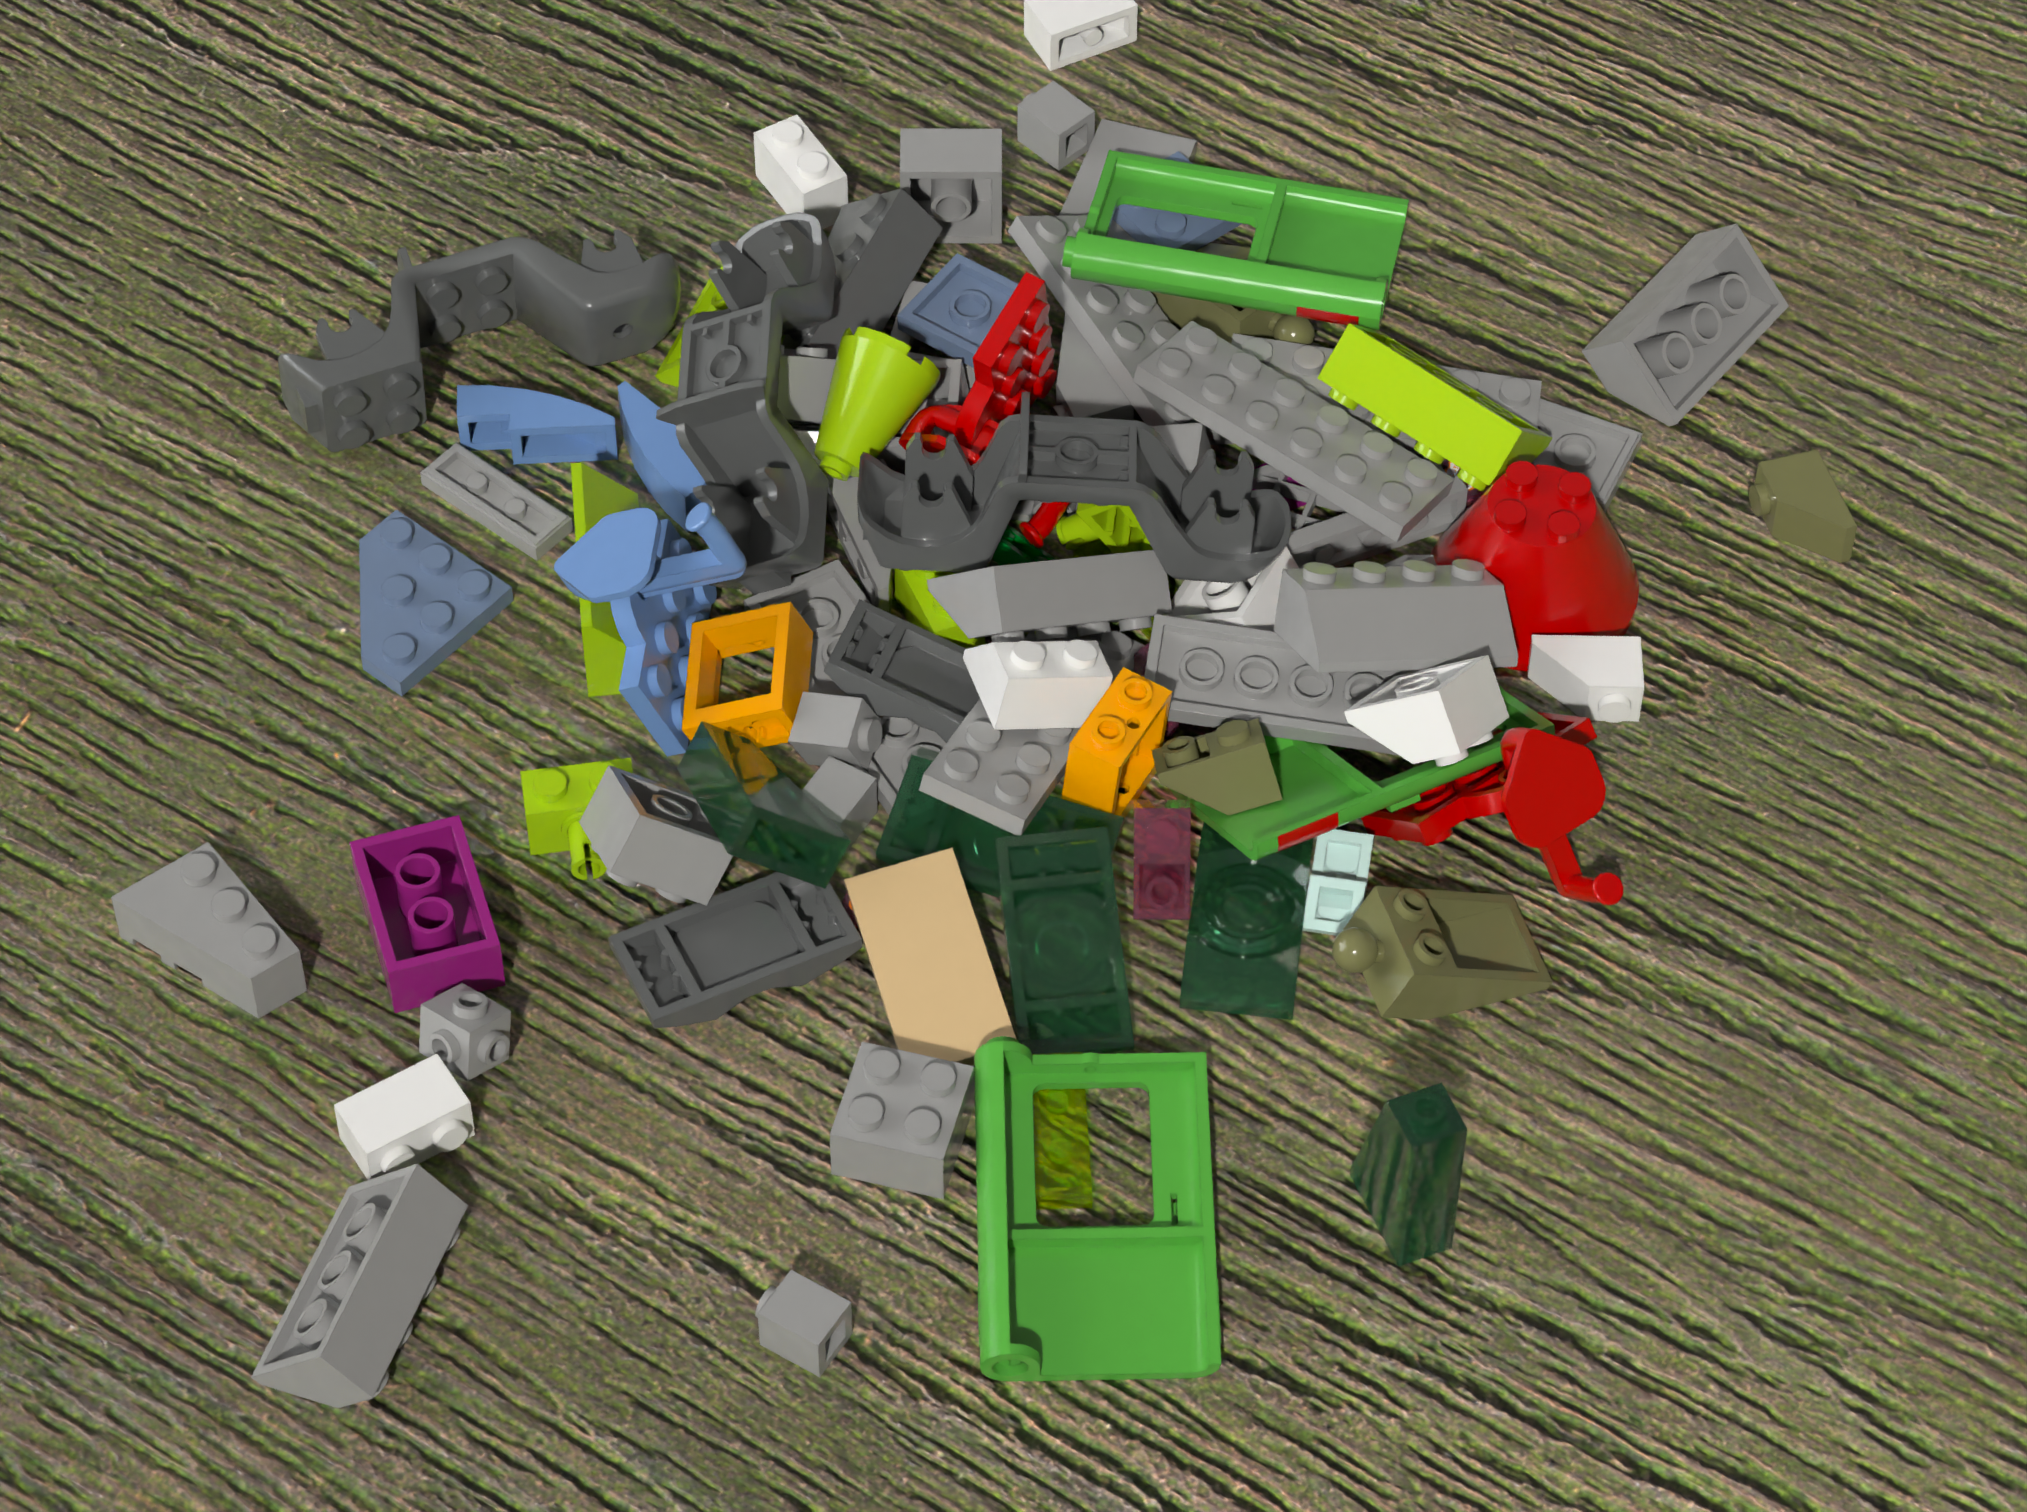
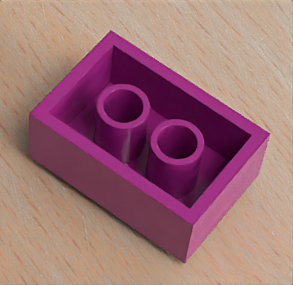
(427, 912)

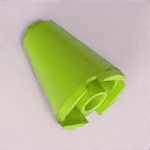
(869, 399)

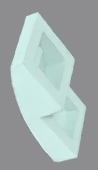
(1337, 880)

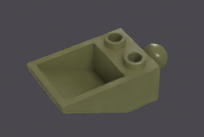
(1231, 319)
(1439, 951)

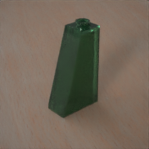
(759, 808)
(1413, 1172)

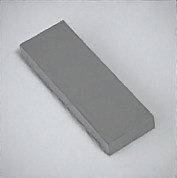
(496, 501)

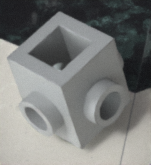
(465, 1031)

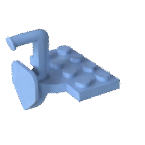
(654, 598)

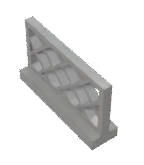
(1344, 537)

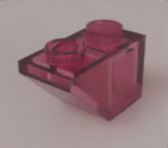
(1161, 859)

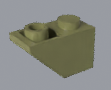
(1221, 768)

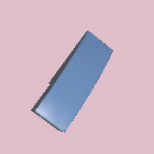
(533, 425)
(658, 455)

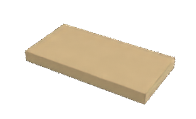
(929, 957)

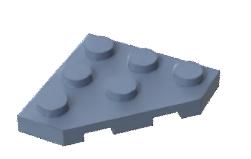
(419, 601)

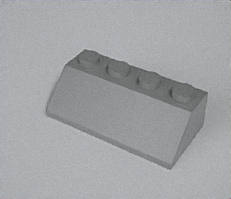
(1687, 325)
(1056, 596)
(1394, 616)
(362, 1289)

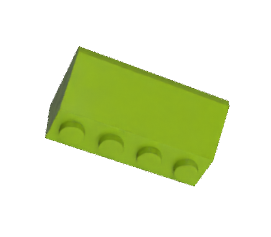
(1429, 406)
(603, 647)

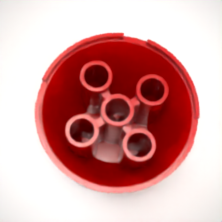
(1551, 552)

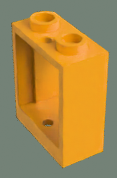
(743, 633)
(1117, 744)

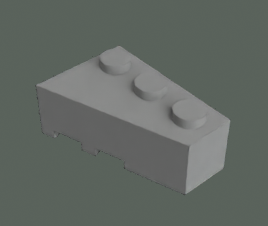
(213, 928)

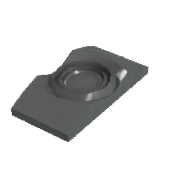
(903, 670)
(740, 944)

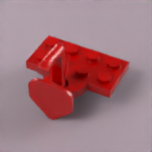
(1008, 362)
(1542, 787)

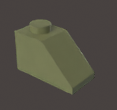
(1804, 505)

